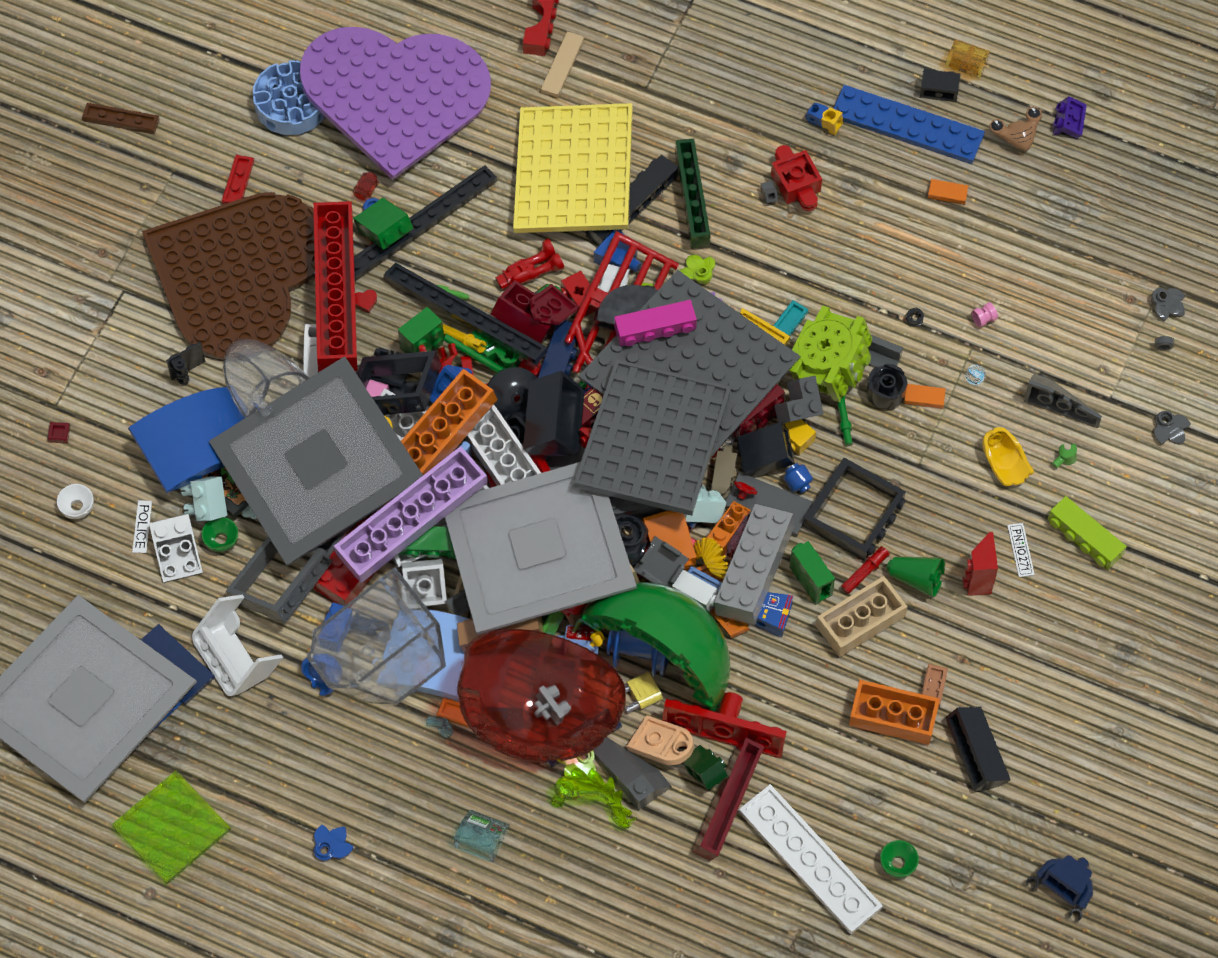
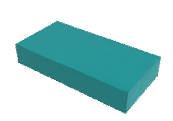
(791, 318)

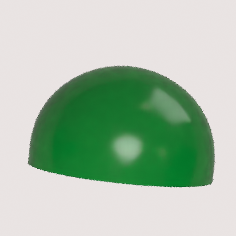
(675, 628)

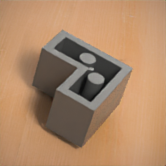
(804, 401)

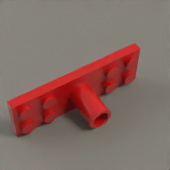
(725, 724)

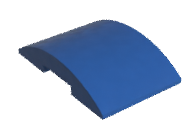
(179, 436)

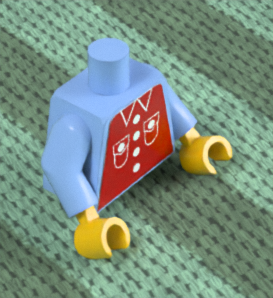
(585, 637)

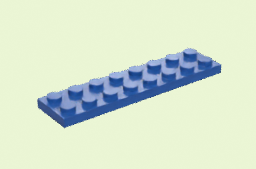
(909, 124)

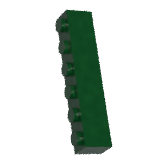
(692, 193)

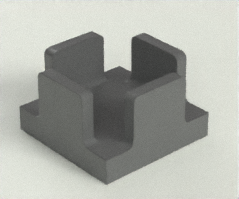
(661, 563)

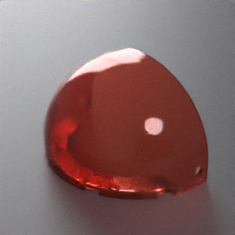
(501, 685)

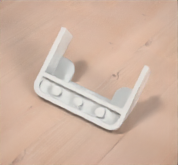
(225, 653)

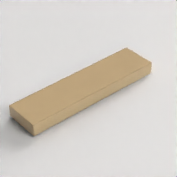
(562, 64)

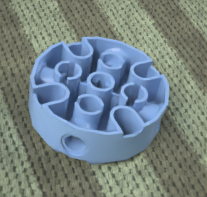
(281, 100)

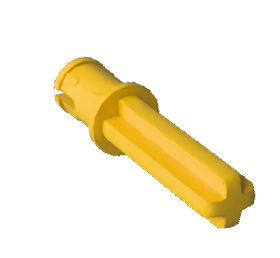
(467, 339)

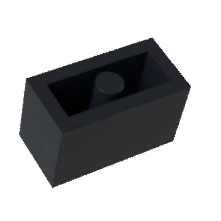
(940, 85)

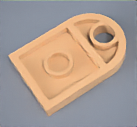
(660, 741)

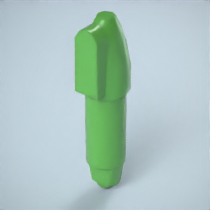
(461, 295)

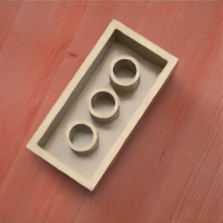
(861, 616)

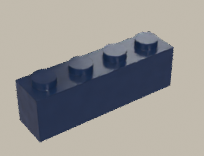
(559, 354)

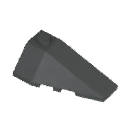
(1054, 398)
(632, 774)

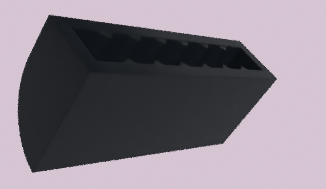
(977, 748)

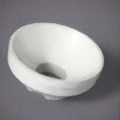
(72, 494)

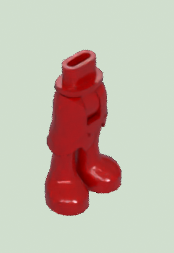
(524, 269)

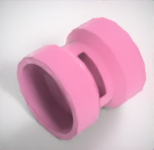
(984, 314)

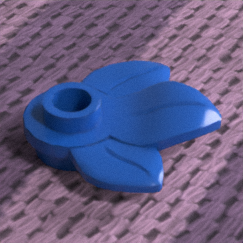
(333, 841)

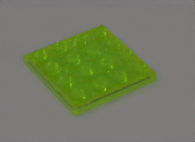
(171, 827)

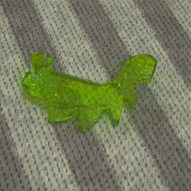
(592, 788)

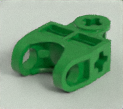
(497, 353)

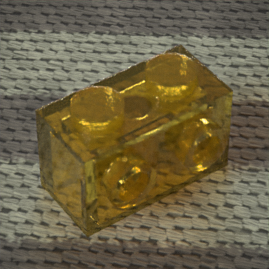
(967, 58)

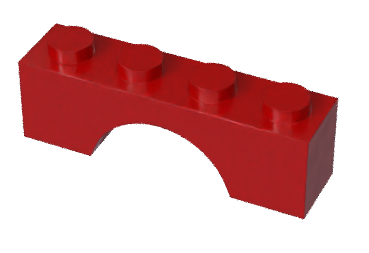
(537, 38)

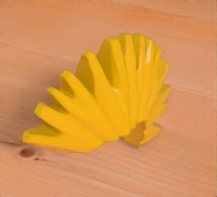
(711, 553)

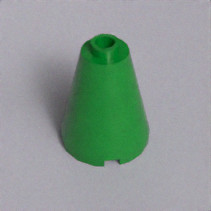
(918, 573)

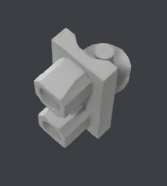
(548, 707)

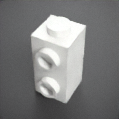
(697, 589)

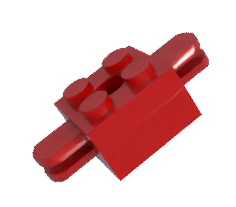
(796, 177)

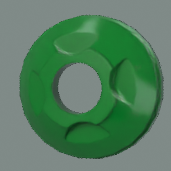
(218, 527)
(902, 850)

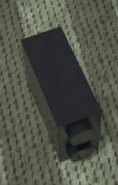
(765, 450)

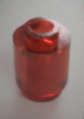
(365, 186)

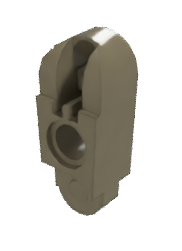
(724, 471)

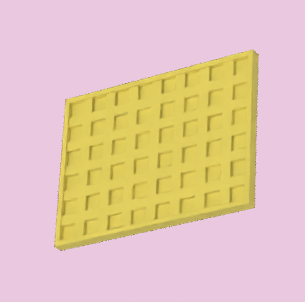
(573, 168)

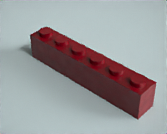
(728, 799)

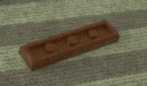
(120, 118)

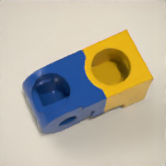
(825, 117)

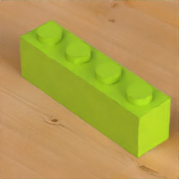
(1086, 533)

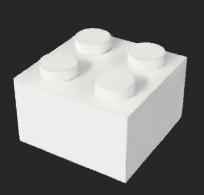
(426, 580)

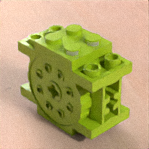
(833, 351)

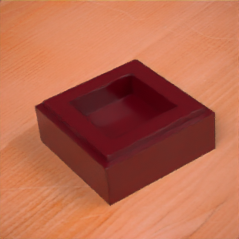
(58, 432)

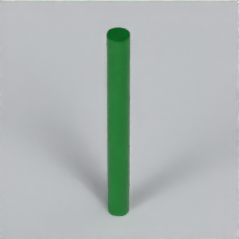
(472, 353)

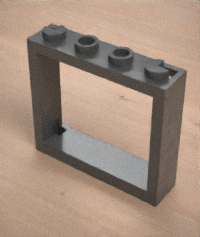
(293, 594)

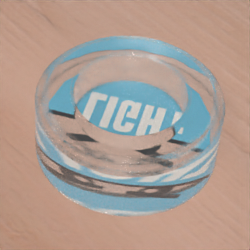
(975, 374)

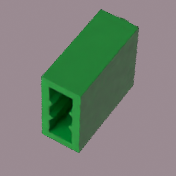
(383, 223)
(812, 572)

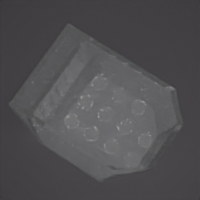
(379, 644)

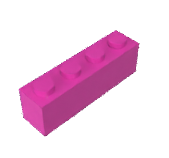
(655, 323)

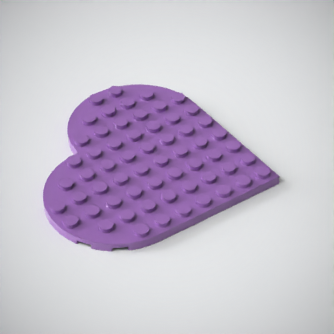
(394, 96)

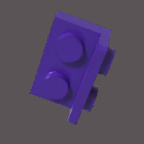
(1070, 117)

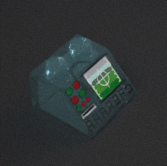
(480, 835)

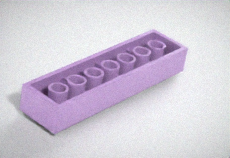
(410, 514)

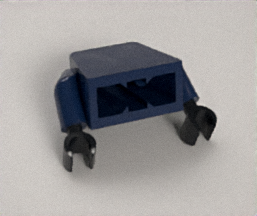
(1067, 879)

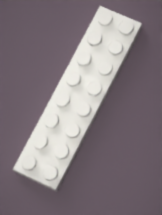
(810, 859)

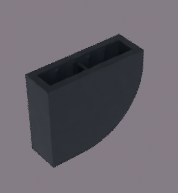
(620, 302)

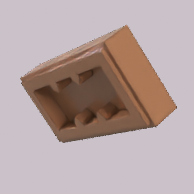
(934, 681)

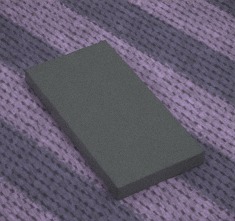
(771, 497)

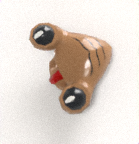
(1018, 133)

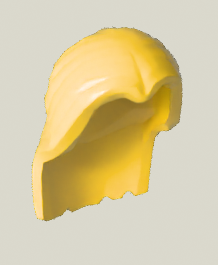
(1006, 457)

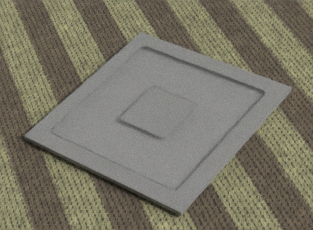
(537, 549)
(85, 697)

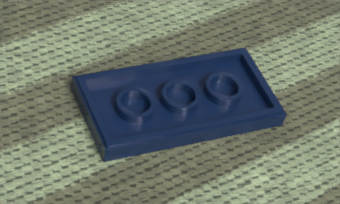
(172, 650)

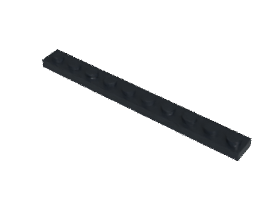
(427, 218)
(465, 313)

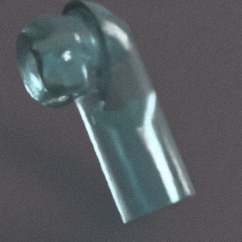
(442, 725)

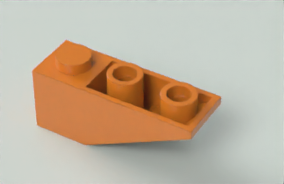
(728, 525)

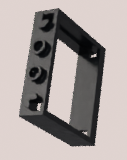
(406, 363)
(838, 538)

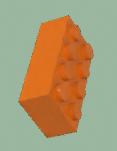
(894, 712)

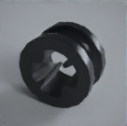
(910, 313)

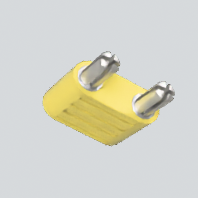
(643, 691)

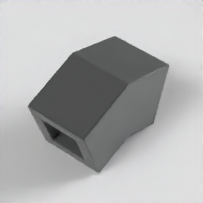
(769, 192)

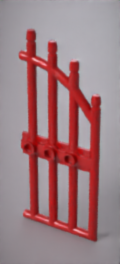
(595, 295)

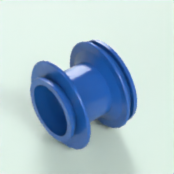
(625, 644)

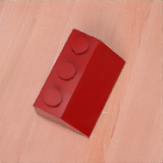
(981, 568)

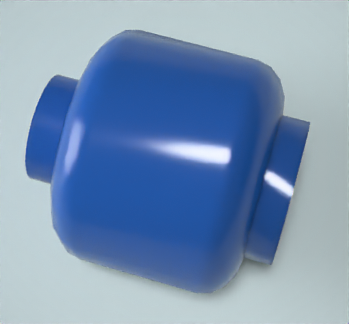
(798, 478)

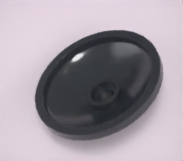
(507, 385)

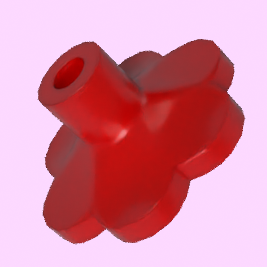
(744, 489)

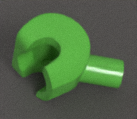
(1065, 456)

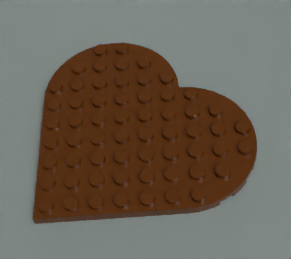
(234, 268)

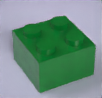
(423, 329)

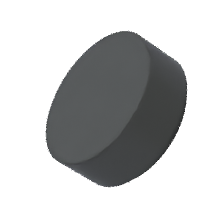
(1164, 343)

